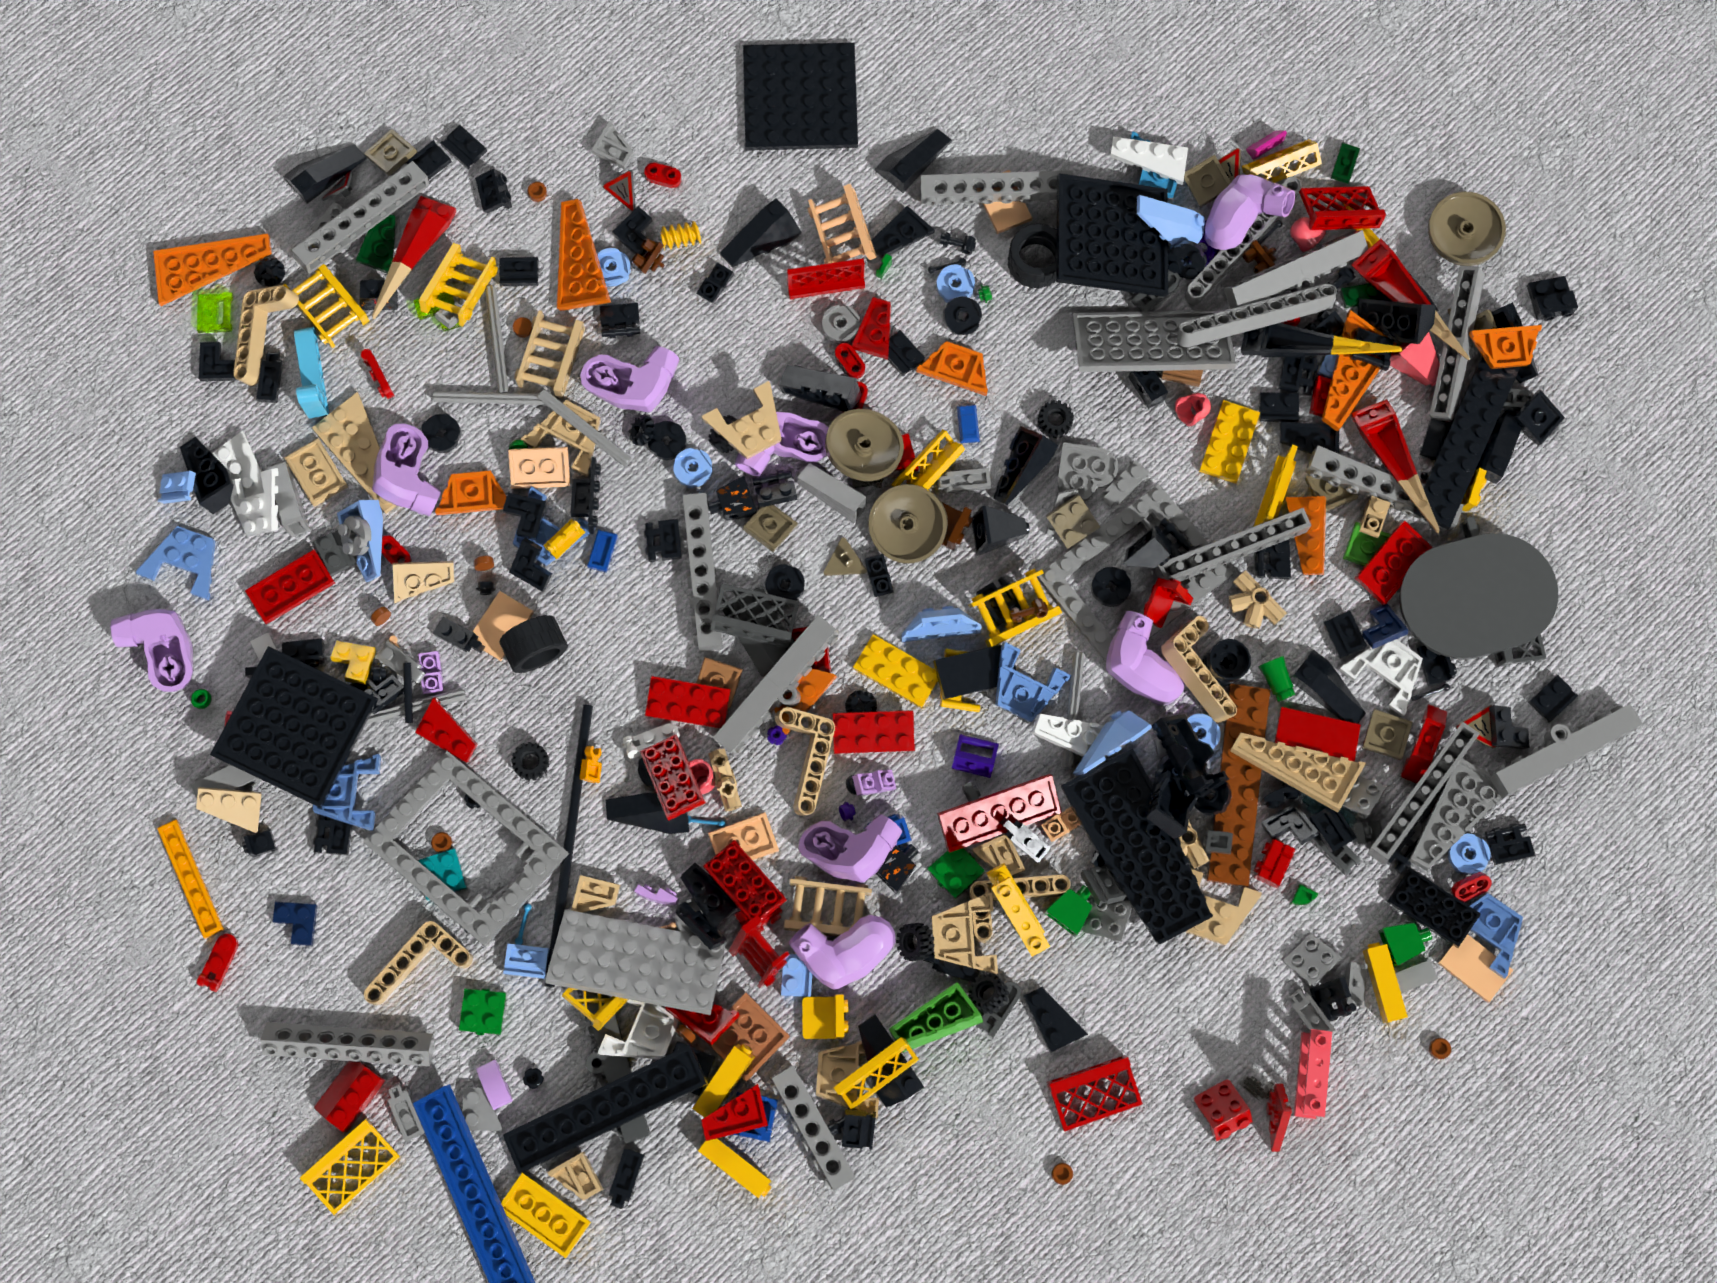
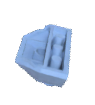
(940, 624)

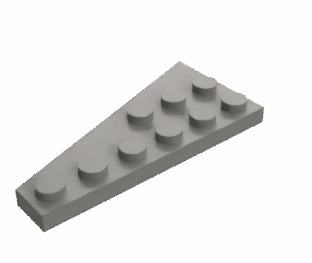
(1461, 804)

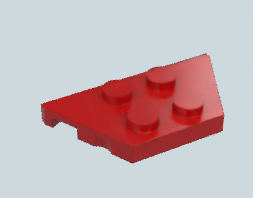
(1279, 1116)

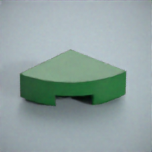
(887, 262)
(1303, 896)

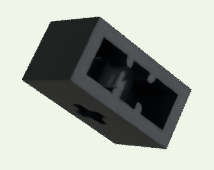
(1149, 387)

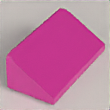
(1266, 144)

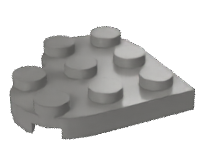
(1085, 469)

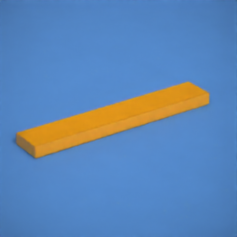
(190, 879)

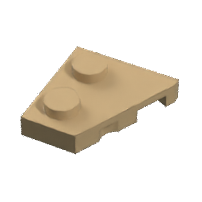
(1000, 851)
(594, 894)
(578, 1176)

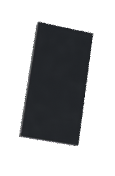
(968, 672)
(1433, 908)

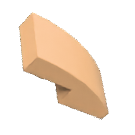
(1061, 824)

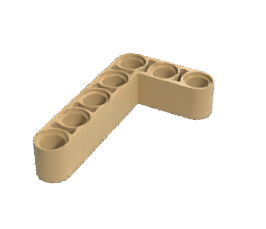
(252, 328)
(1193, 671)
(812, 755)
(1030, 892)
(414, 958)

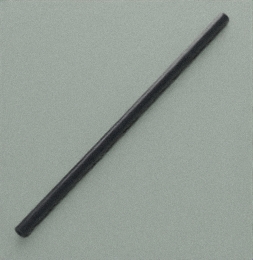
(570, 829)

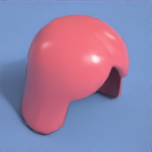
(1303, 236)
(1200, 404)
(703, 774)

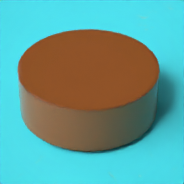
(537, 191)
(522, 327)
(483, 563)
(380, 616)
(441, 842)
(685, 1033)
(1439, 1048)
(1062, 1173)

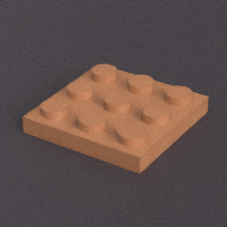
(753, 1029)

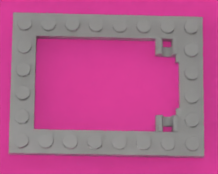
(1154, 504)
(492, 916)

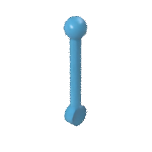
(721, 823)
(519, 941)

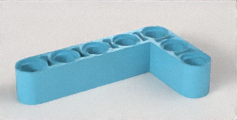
(312, 393)

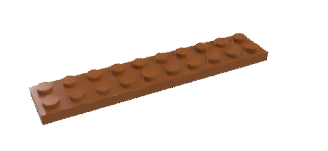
(1244, 783)

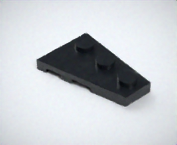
(901, 232)
(1309, 436)
(708, 895)
(1052, 1020)

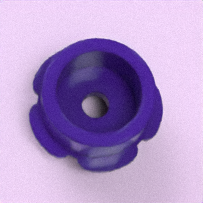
(771, 735)
(847, 811)

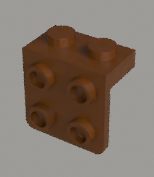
(956, 525)

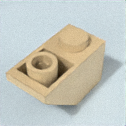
(1374, 516)

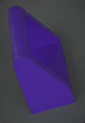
(974, 763)

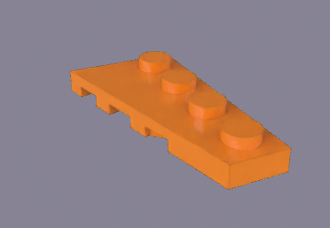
(1312, 543)

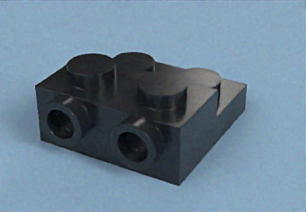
(1552, 298)

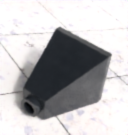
(996, 529)

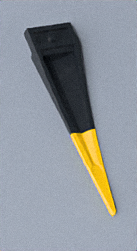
(1288, 340)

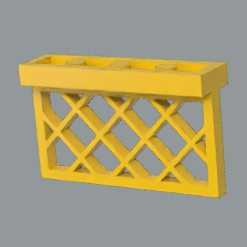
(1276, 487)
(604, 1013)
(339, 1151)

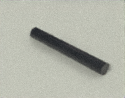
(408, 706)

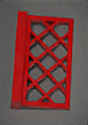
(1343, 218)
(826, 278)
(1089, 1075)

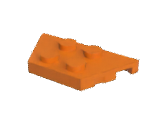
(1506, 345)
(957, 367)
(471, 494)
(810, 689)

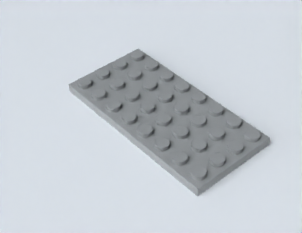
(1145, 343)
(635, 962)

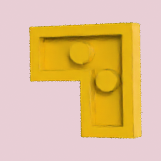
(359, 660)

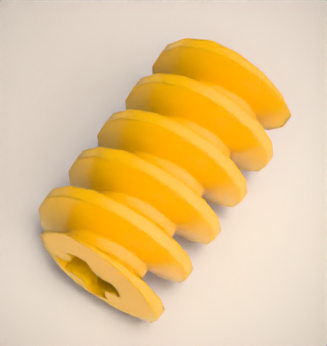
(680, 235)

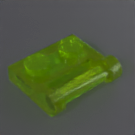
(209, 313)

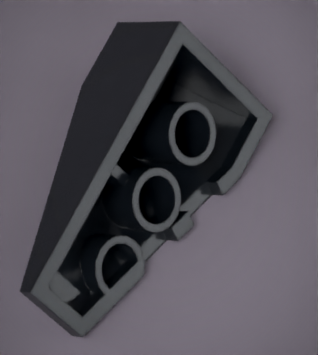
(1402, 320)

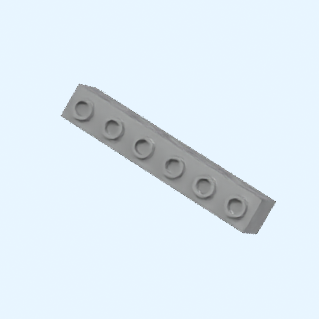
(791, 1078)

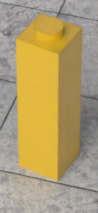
(1384, 983)
(724, 1080)
(736, 1167)

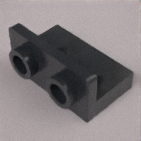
(493, 191)
(1327, 323)
(307, 651)
(1436, 667)

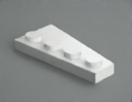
(1155, 157)
(241, 463)
(1066, 733)

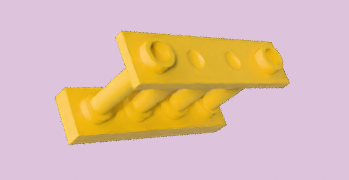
(446, 271)
(344, 300)
(1013, 629)
(1018, 909)

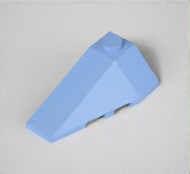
(1171, 221)
(371, 512)
(1116, 732)

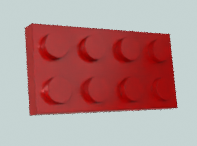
(1388, 566)
(290, 586)
(687, 702)
(873, 731)

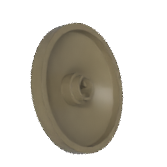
(1466, 228)
(864, 444)
(908, 523)

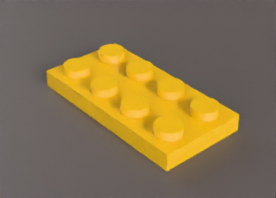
(1229, 441)
(896, 671)
(544, 1215)

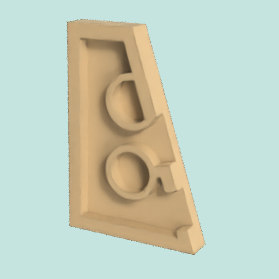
(417, 577)
(231, 805)

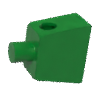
(1071, 910)
(1404, 941)

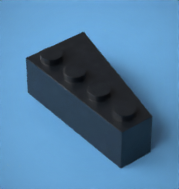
(821, 387)

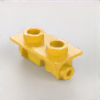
(564, 538)

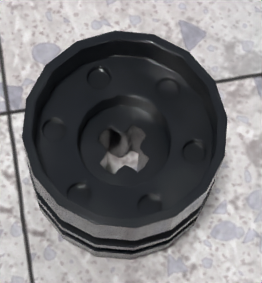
(1231, 653)

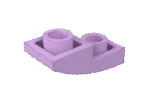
(431, 665)
(874, 782)
(663, 896)
(494, 1084)

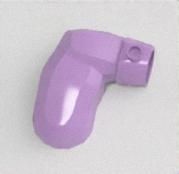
(1239, 206)
(628, 385)
(799, 439)
(398, 467)
(165, 645)
(1137, 666)
(848, 854)
(849, 955)

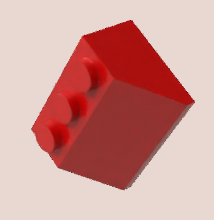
(349, 1095)

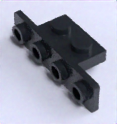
(584, 496)

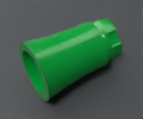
(1278, 678)

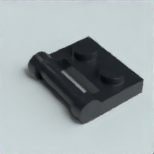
(1364, 335)

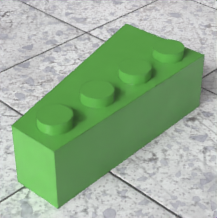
(938, 1018)

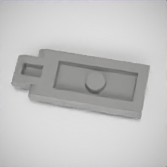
(965, 480)
(1125, 483)
(395, 657)
(1310, 1012)
(404, 1112)

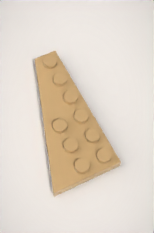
(353, 442)
(1307, 770)

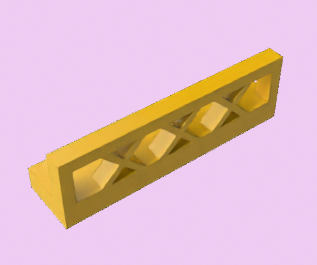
(1284, 157)
(936, 467)
(872, 1066)

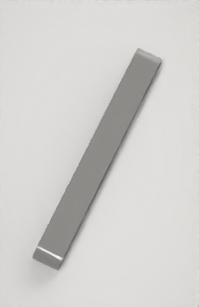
(1225, 260)
(1256, 315)

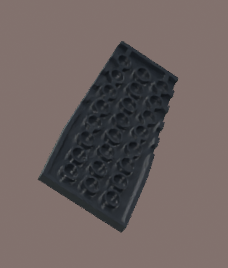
(1140, 855)

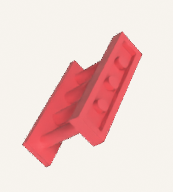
(1313, 1074)

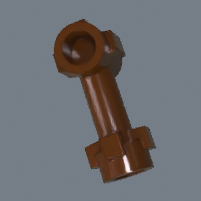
(1038, 607)

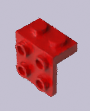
(1162, 597)
(1223, 1109)

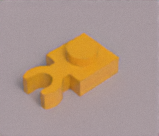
(590, 766)

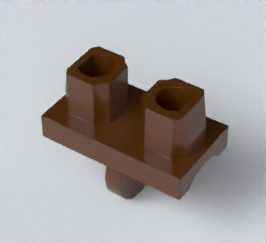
(1262, 255)
(644, 263)

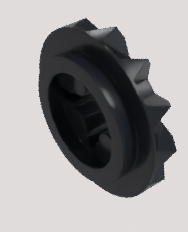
(266, 279)
(648, 426)
(864, 696)

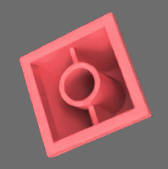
(1417, 361)

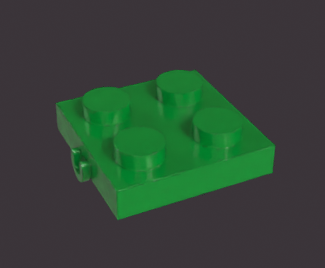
(956, 871)
(482, 1011)

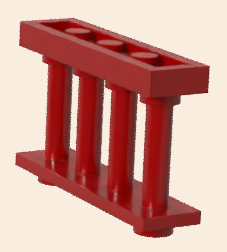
(758, 952)

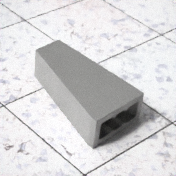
(832, 492)
(289, 502)

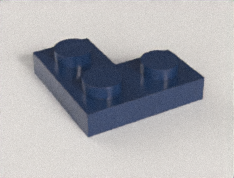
(1387, 627)
(303, 920)

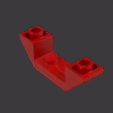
(1426, 744)

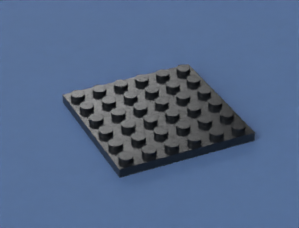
(800, 96)
(1104, 238)
(294, 727)

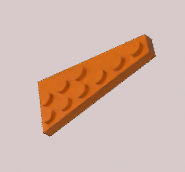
(194, 266)
(579, 268)
(1349, 377)

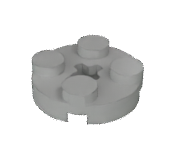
(841, 313)
(355, 535)

